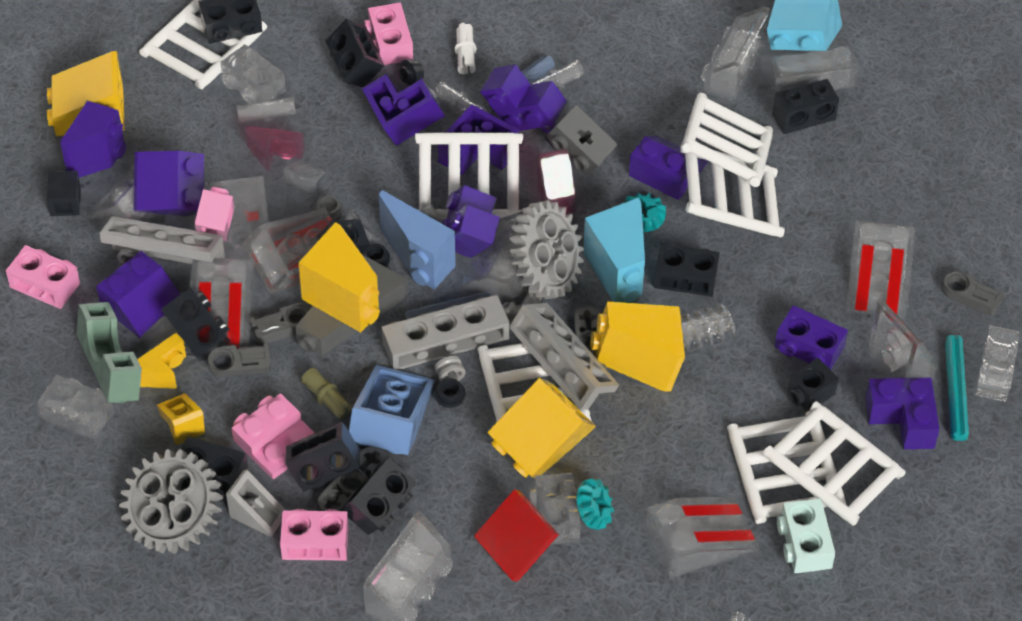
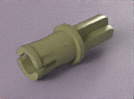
(326, 393)

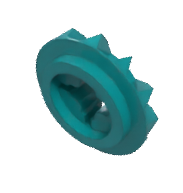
(655, 211)
(598, 512)

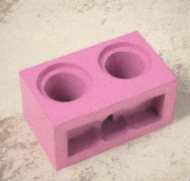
(390, 33)
(215, 212)
(43, 276)
(314, 542)

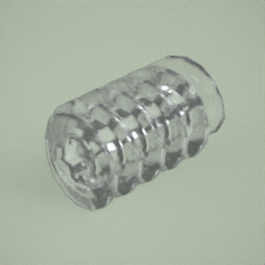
(706, 325)

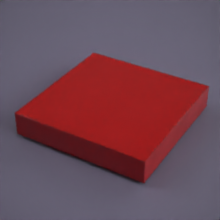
(516, 535)

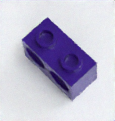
(805, 335)

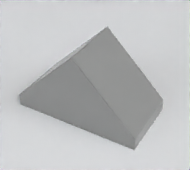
(254, 505)

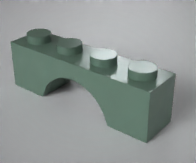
(115, 370)

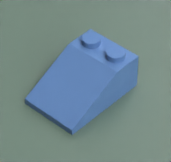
(418, 240)
(390, 410)

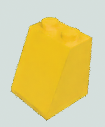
(94, 81)
(340, 280)
(641, 342)
(540, 429)

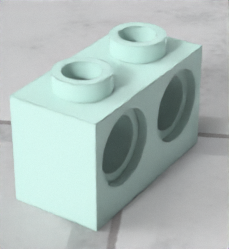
(811, 535)

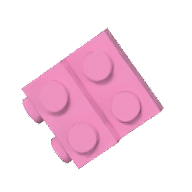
(268, 432)

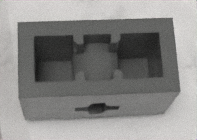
(583, 139)

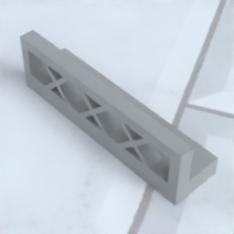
(162, 240)
(561, 355)

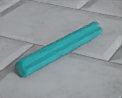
(956, 388)

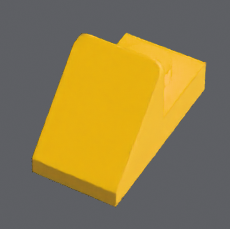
(158, 362)
(183, 417)

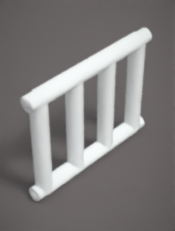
(170, 32)
(483, 140)
(761, 146)
(720, 211)
(495, 379)
(745, 460)
(826, 492)

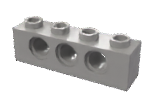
(445, 332)

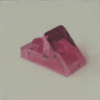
(268, 142)

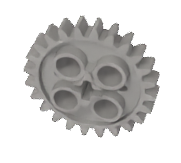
(546, 249)
(198, 497)

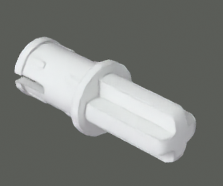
(465, 48)

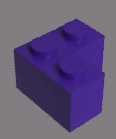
(522, 103)
(404, 111)
(477, 121)
(471, 220)
(908, 404)

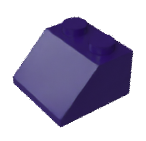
(93, 140)
(661, 166)
(168, 182)
(138, 293)

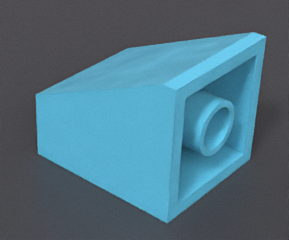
(803, 24)
(616, 249)

